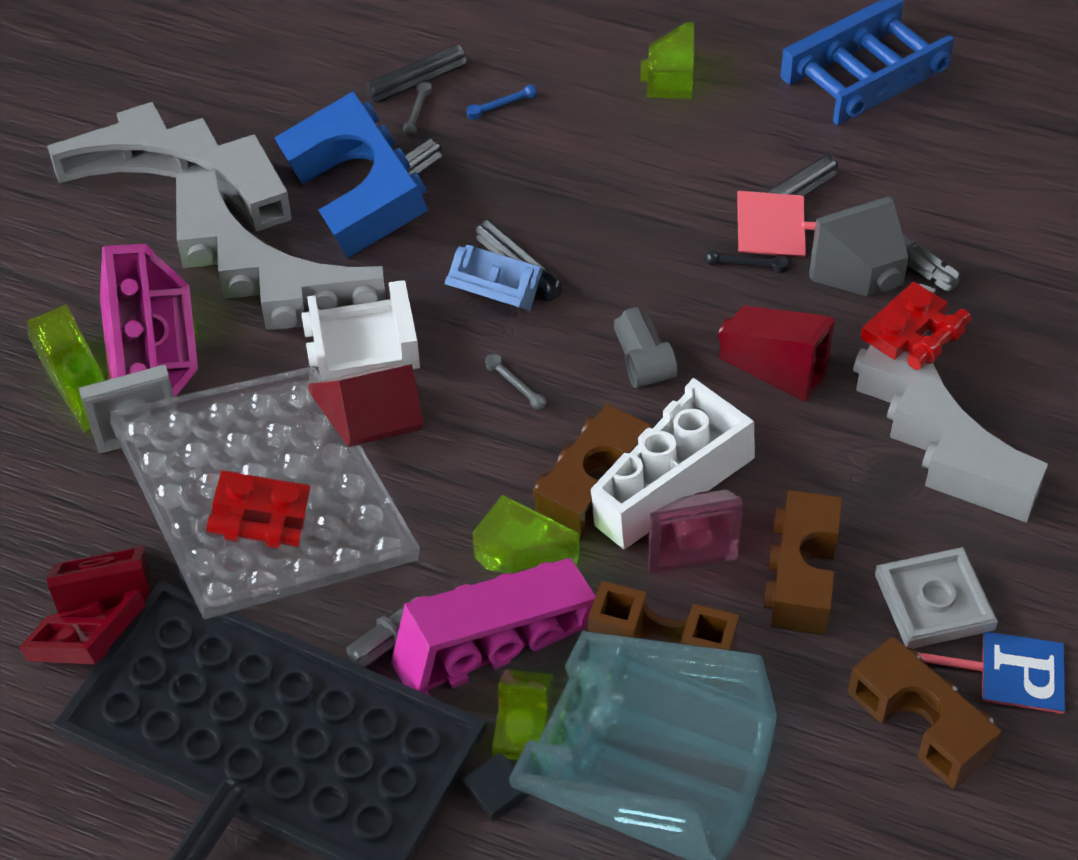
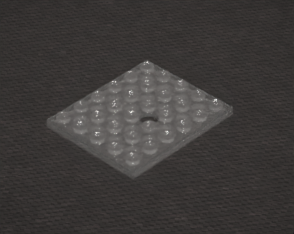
(271, 432)

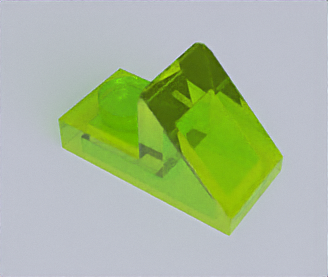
(521, 711)

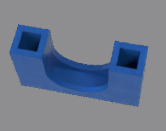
(383, 199)

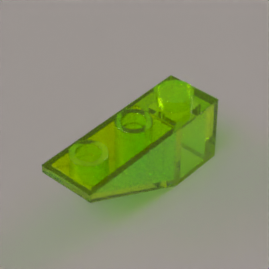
(65, 358)

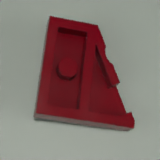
(83, 633)

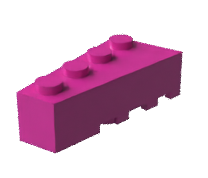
(489, 623)

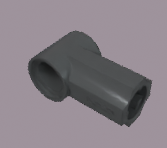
(645, 354)

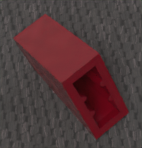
(779, 347)

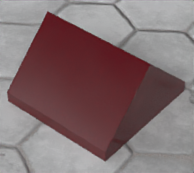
(370, 403)
(99, 578)

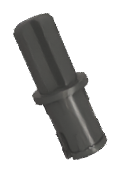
(376, 641)

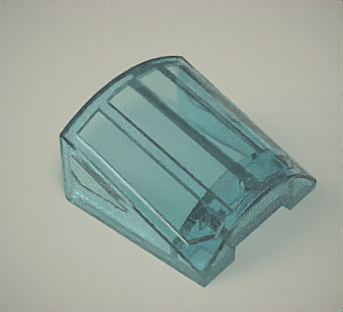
(656, 742)

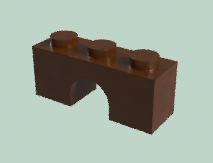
(566, 490)
(803, 593)
(626, 613)
(899, 681)

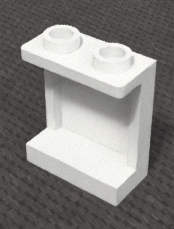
(362, 335)

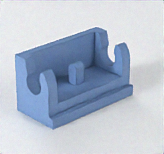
(494, 276)

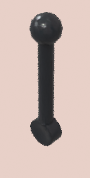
(778, 264)

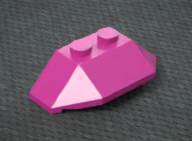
(146, 315)

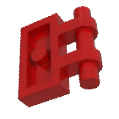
(907, 318)
(259, 509)

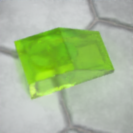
(670, 64)
(520, 539)

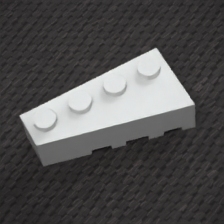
(684, 454)

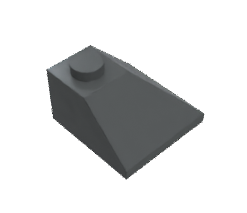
(860, 249)

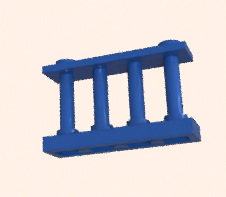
(862, 31)

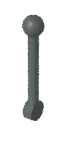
(423, 89)
(494, 363)

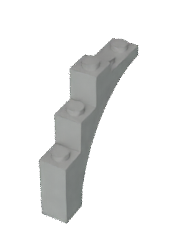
(145, 146)
(250, 268)
(959, 452)

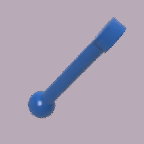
(475, 111)

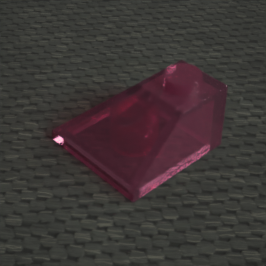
(695, 531)

